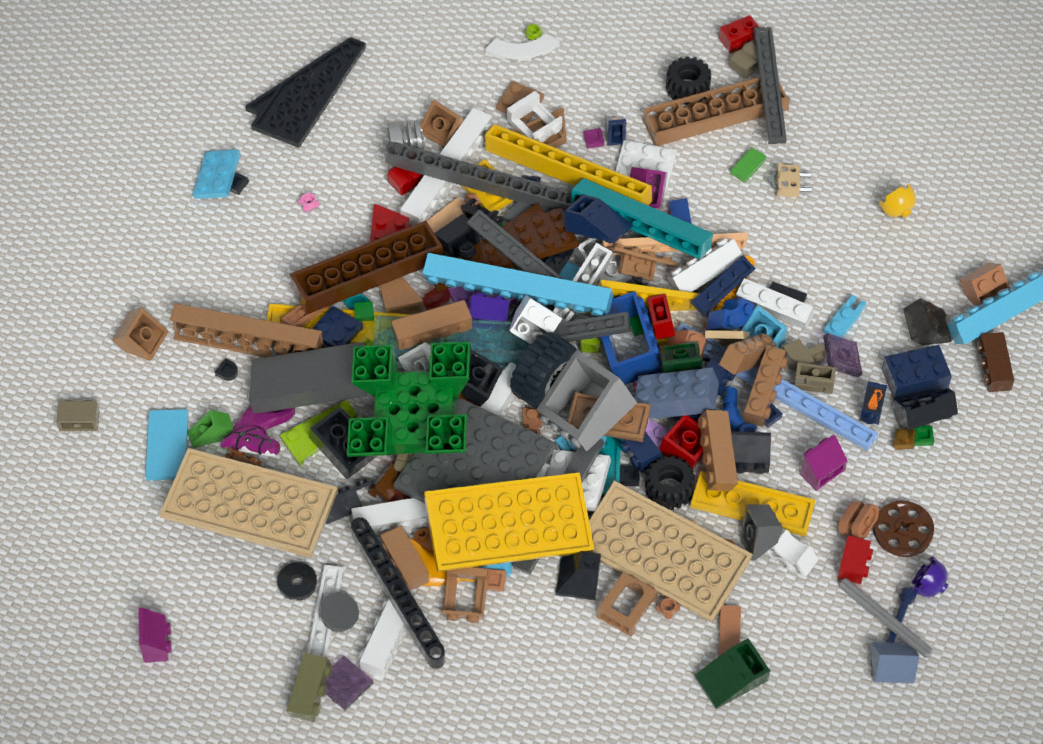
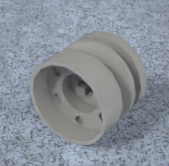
(409, 136)

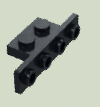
(346, 500)

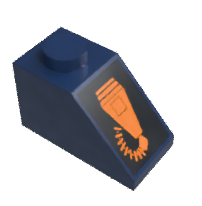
(615, 130)
(873, 403)

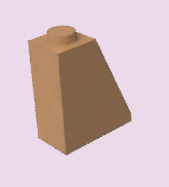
(400, 298)

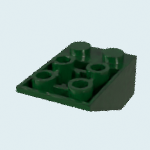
(733, 674)

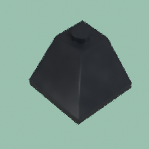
(579, 575)

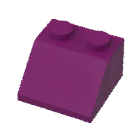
(154, 636)

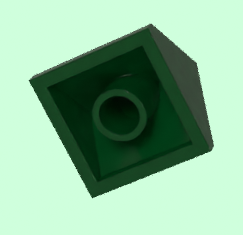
(681, 357)

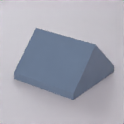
(894, 662)

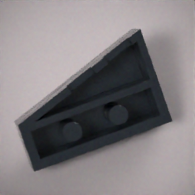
(925, 408)

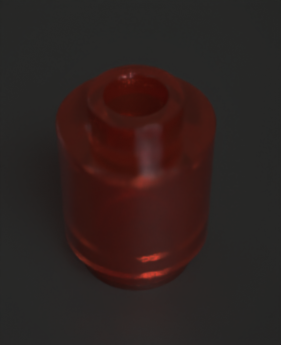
(436, 299)

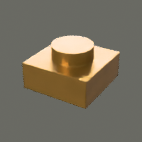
(904, 439)

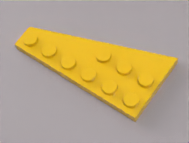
(676, 299)

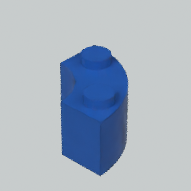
(731, 316)

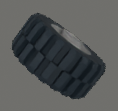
(540, 367)

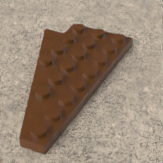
(537, 231)

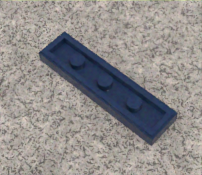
(723, 285)

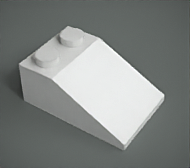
(611, 272)

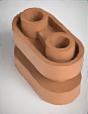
(858, 519)

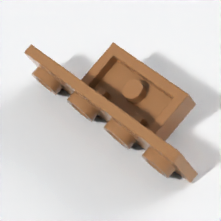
(638, 264)

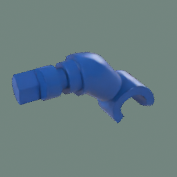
(737, 424)

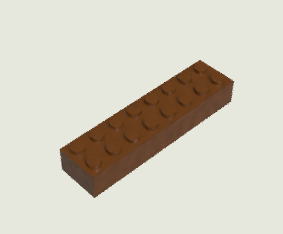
(364, 267)

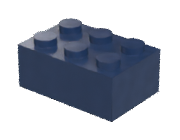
(916, 372)

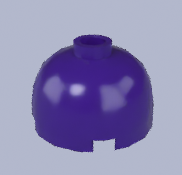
(931, 579)

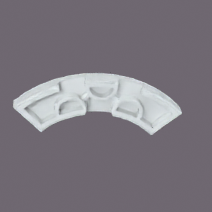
(522, 51)

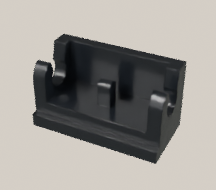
(469, 211)

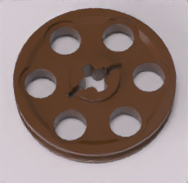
(903, 536)

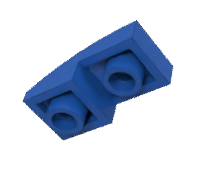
(680, 209)

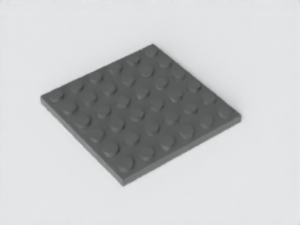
(494, 454)

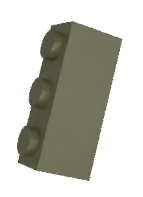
(309, 687)

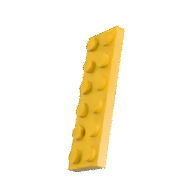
(790, 509)

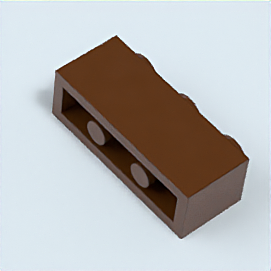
(995, 362)

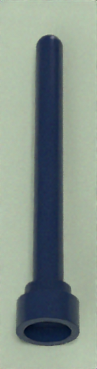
(907, 597)

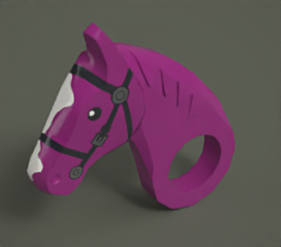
(250, 434)

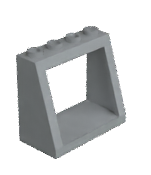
(607, 411)

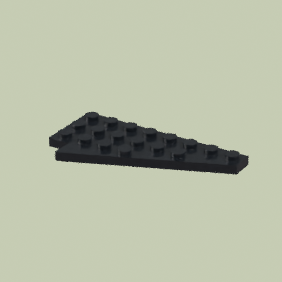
(298, 102)

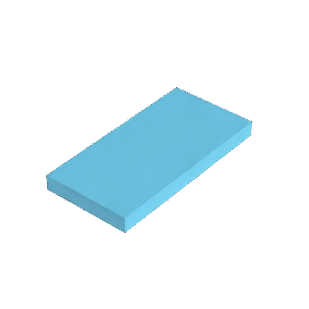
(166, 443)

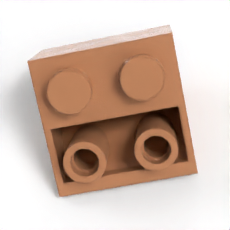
(984, 283)

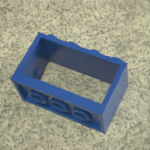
(642, 364)

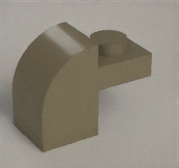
(797, 353)

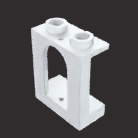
(527, 105)

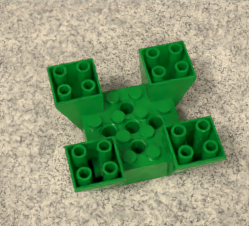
(438, 389)

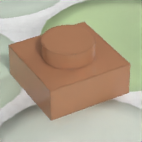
(496, 580)

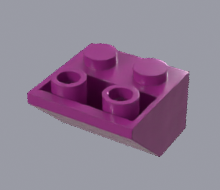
(656, 179)
(823, 462)

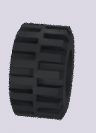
(687, 69)
(670, 469)

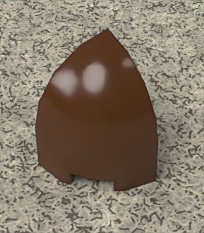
(384, 484)

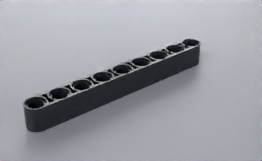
(401, 599)

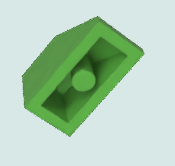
(210, 429)

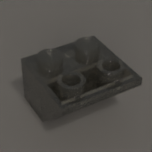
(927, 323)

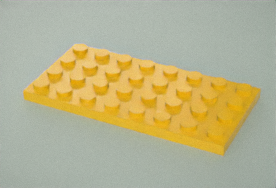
(508, 521)

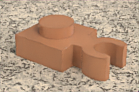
(531, 420)

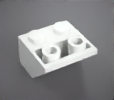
(533, 320)

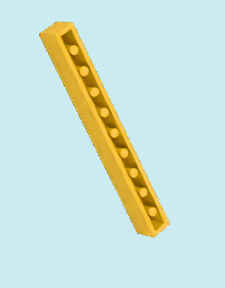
(561, 164)

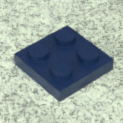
(338, 327)

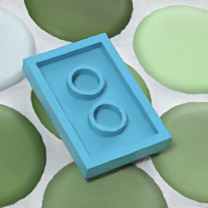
(216, 174)

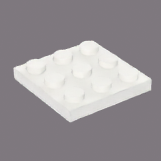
(646, 157)
(594, 480)

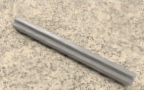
(886, 618)

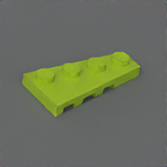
(298, 440)

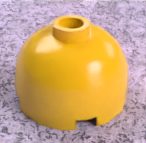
(899, 202)

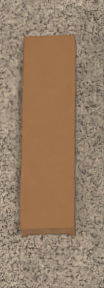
(707, 115)
(244, 329)

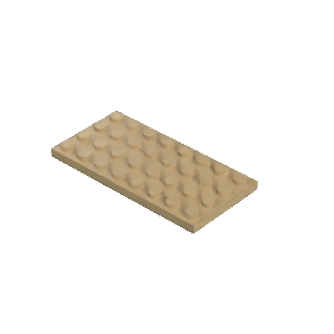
(249, 502)
(666, 551)

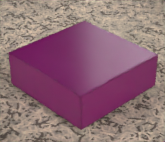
(593, 138)

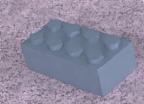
(678, 392)

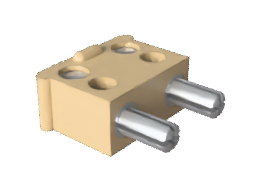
(789, 180)

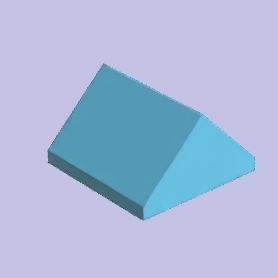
(765, 323)

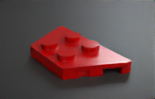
(386, 222)

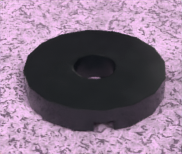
(294, 571)

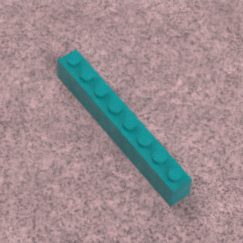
(649, 220)

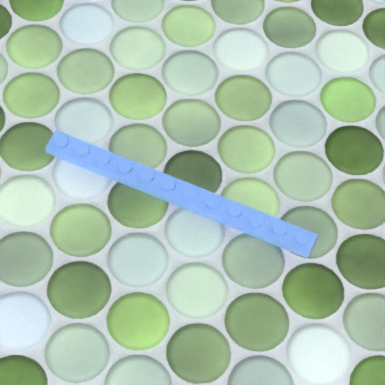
(804, 402)

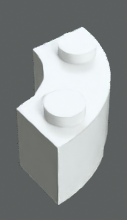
(794, 554)

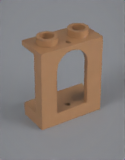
(477, 614)
(619, 620)

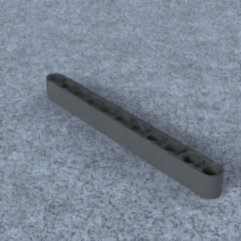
(471, 177)

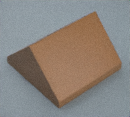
(440, 123)

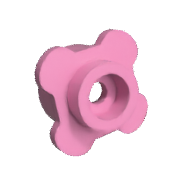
(308, 197)

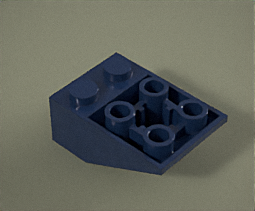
(595, 219)

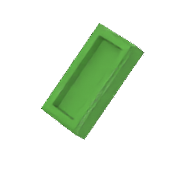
(748, 165)

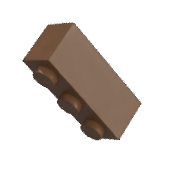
(405, 557)

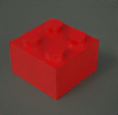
(684, 442)

